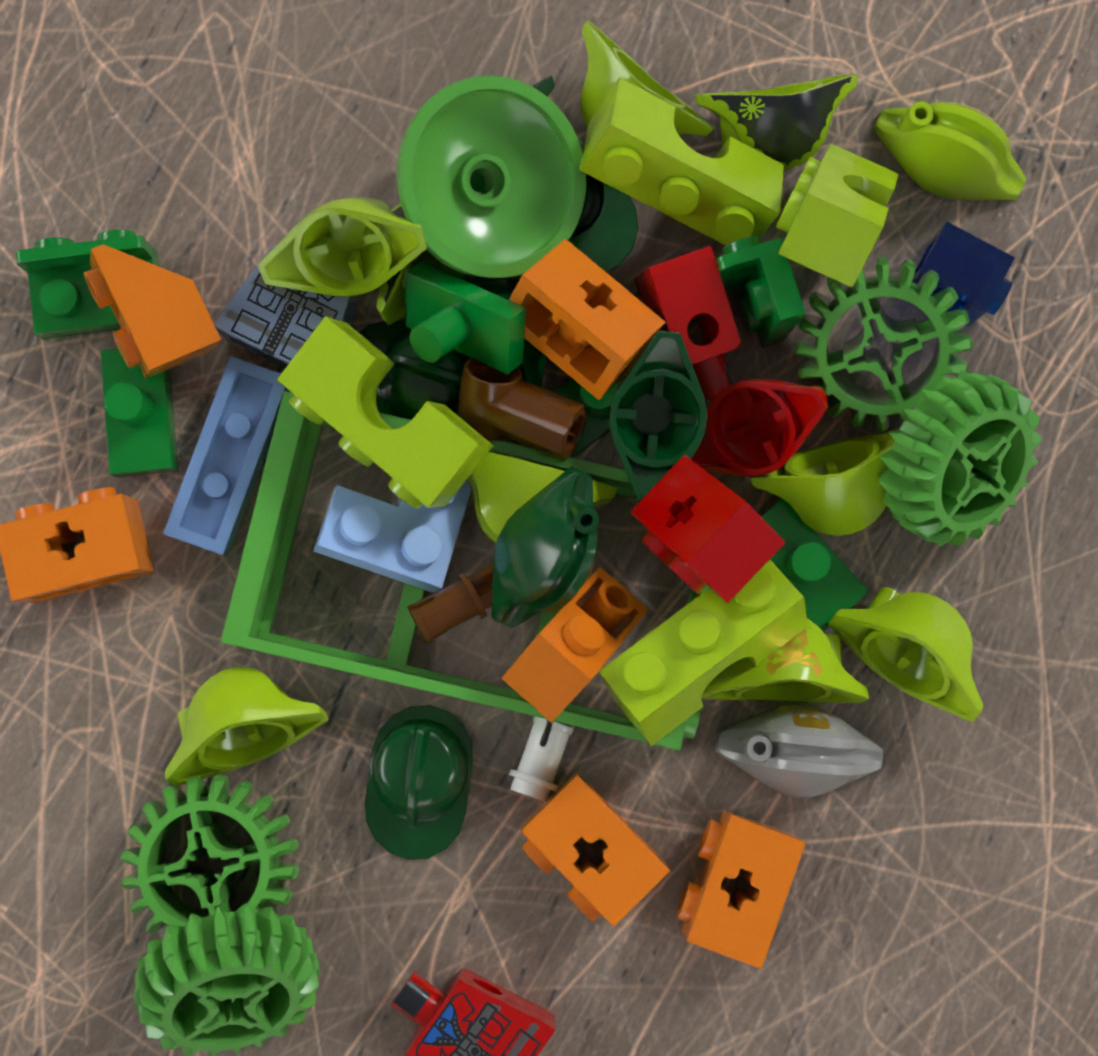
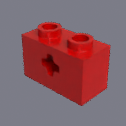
(705, 530)

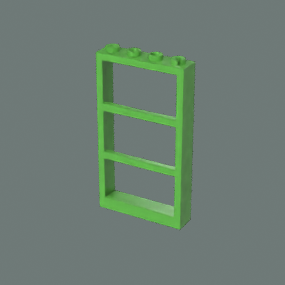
(268, 556)

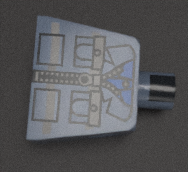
(279, 319)

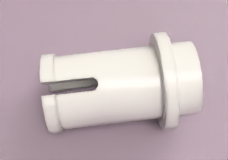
(541, 759)

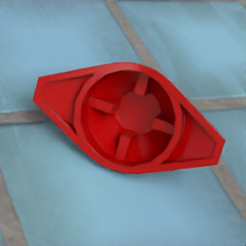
(758, 426)

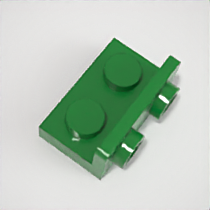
(57, 283)
(770, 291)

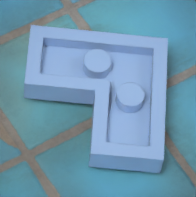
(393, 539)

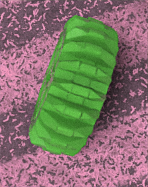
(909, 332)
(960, 458)
(156, 876)
(226, 981)

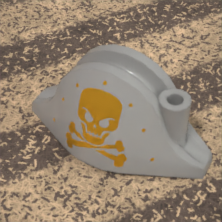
(799, 750)

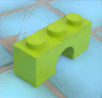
(639, 152)
(836, 213)
(338, 382)
(667, 670)

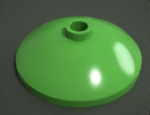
(528, 169)

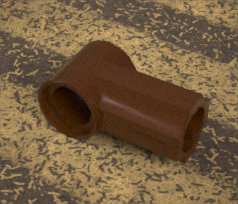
(509, 407)

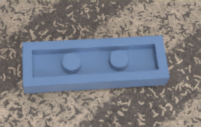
(227, 458)

